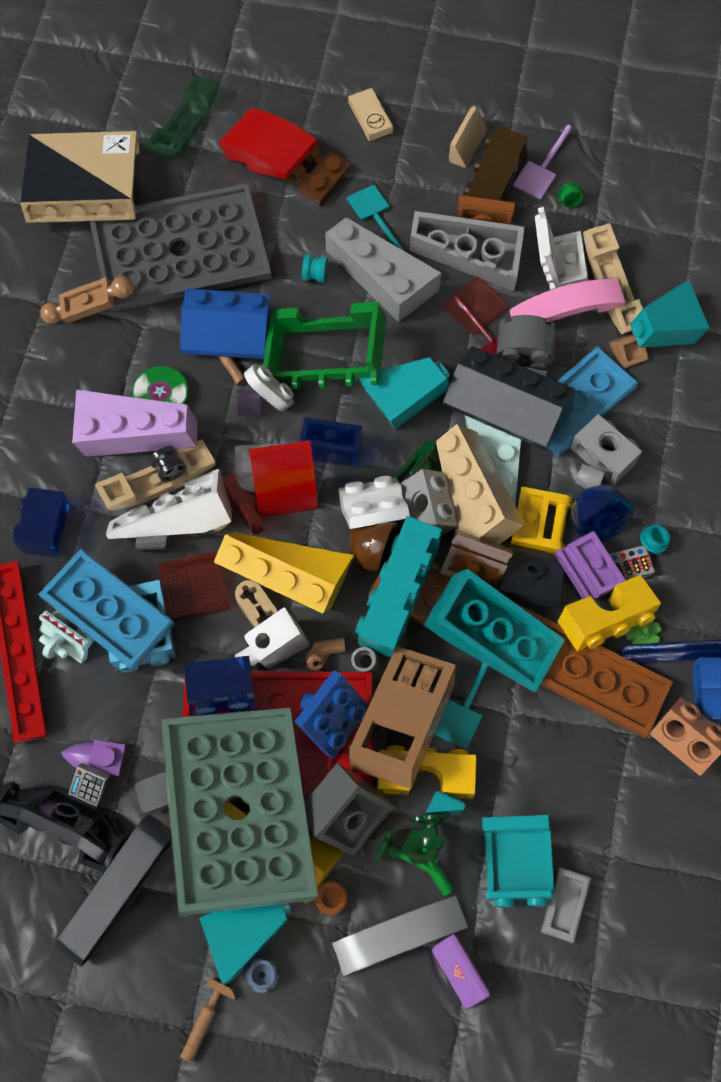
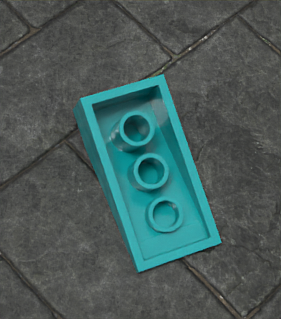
(494, 630)

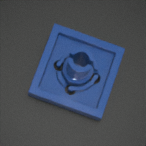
(331, 714)

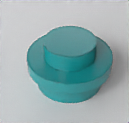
(655, 538)

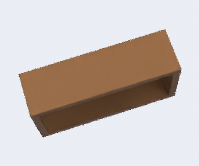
(406, 711)

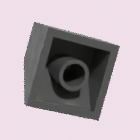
(345, 810)

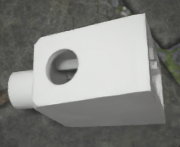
(281, 634)

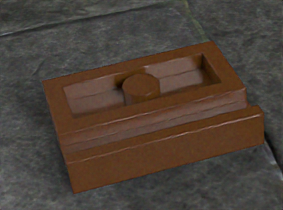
(477, 555)

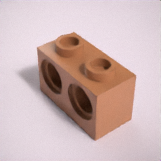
(685, 741)

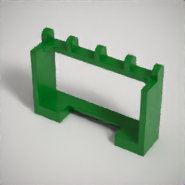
(292, 321)

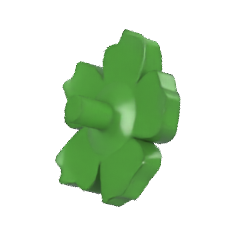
(644, 634)

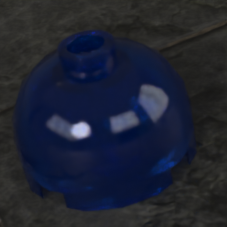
(601, 511)

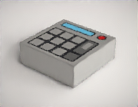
(89, 784)

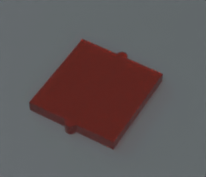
(480, 300)

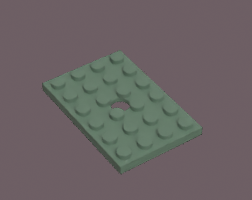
(247, 860)

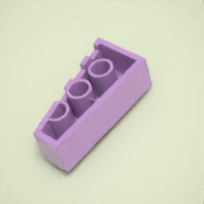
(130, 425)

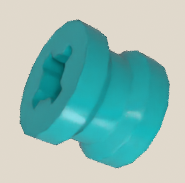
(314, 268)

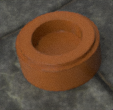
(331, 898)

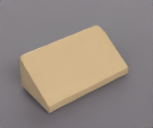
(467, 138)

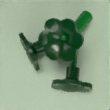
(420, 847)

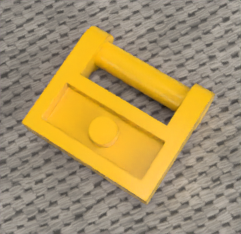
(533, 511)

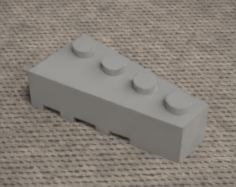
(470, 246)
(382, 268)

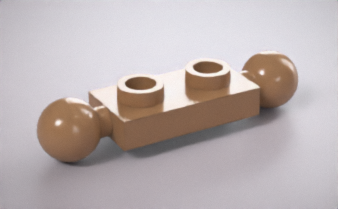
(87, 300)

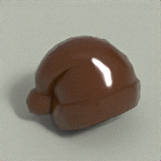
(373, 544)

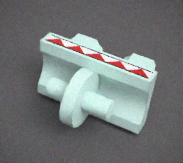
(61, 639)

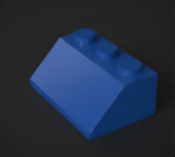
(225, 323)

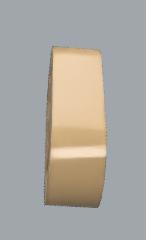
(261, 598)

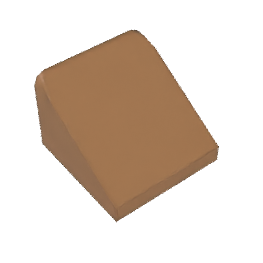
(628, 351)

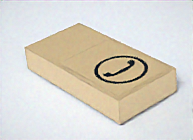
(370, 114)

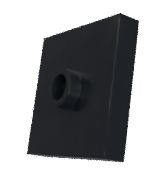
(532, 577)

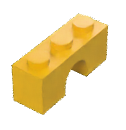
(590, 625)
(453, 769)

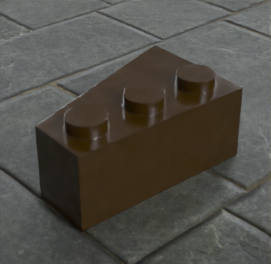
(499, 164)

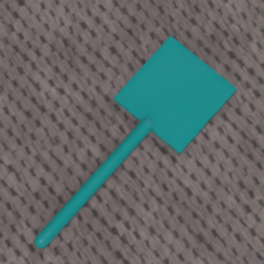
(368, 204)
(459, 722)

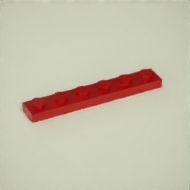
(19, 659)

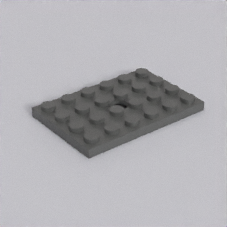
(216, 226)

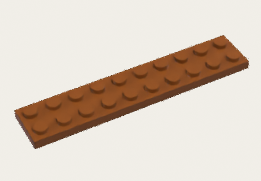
(587, 677)

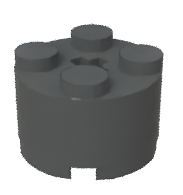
(527, 341)

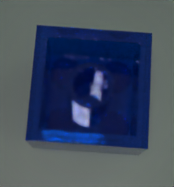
(220, 686)

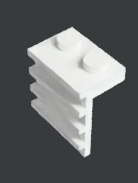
(560, 255)

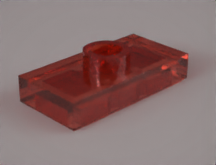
(244, 504)

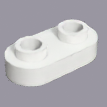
(268, 387)

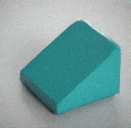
(444, 804)

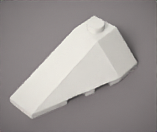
(195, 509)

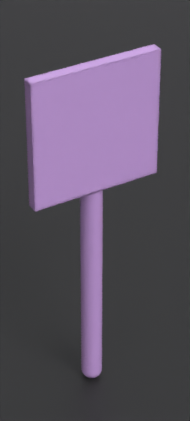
(536, 178)

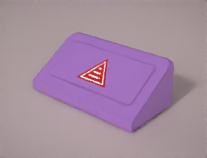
(460, 971)

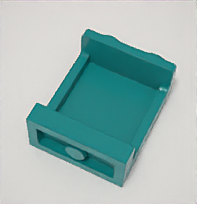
(519, 860)

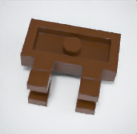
(323, 179)

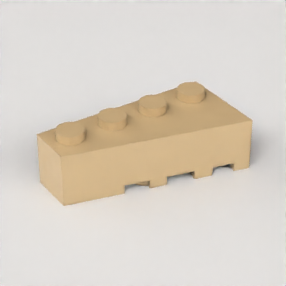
(475, 487)

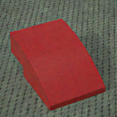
(267, 144)
(284, 478)

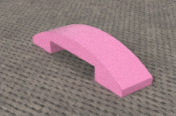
(573, 299)

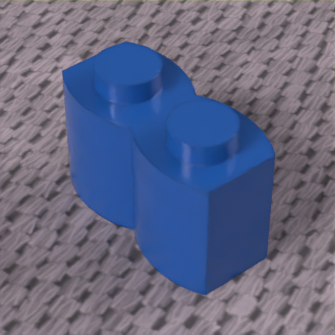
(708, 687)

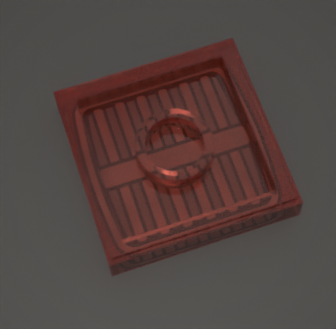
(193, 587)

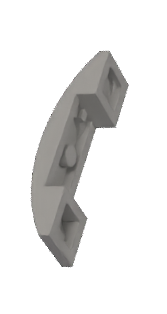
(399, 935)

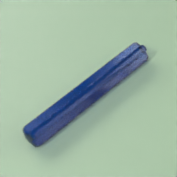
(671, 650)

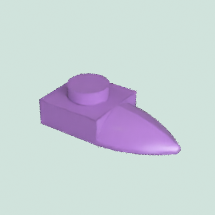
(101, 755)

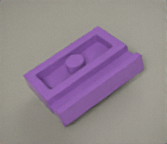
(589, 566)

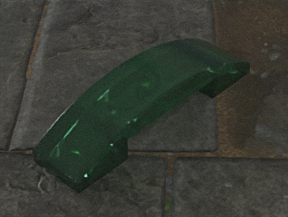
(186, 120)

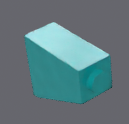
(671, 320)
(407, 389)
(241, 935)

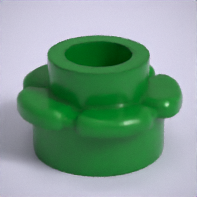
(570, 195)

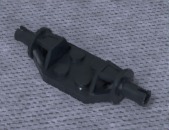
(64, 817)

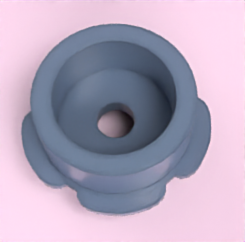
(256, 967)

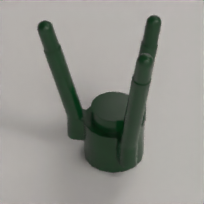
(425, 458)

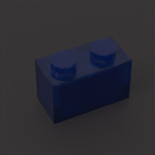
(333, 441)
(41, 522)

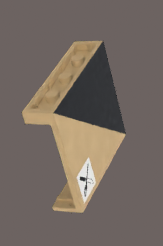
(79, 177)

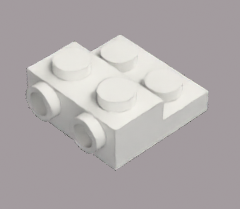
(372, 502)

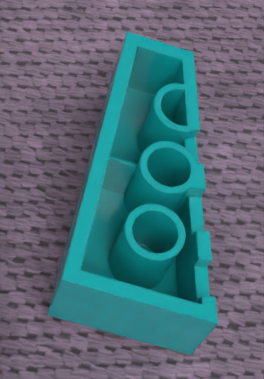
(399, 586)

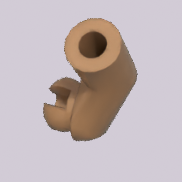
(322, 650)

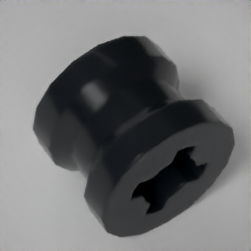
(167, 464)

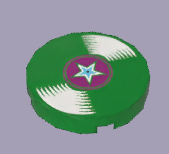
(162, 385)

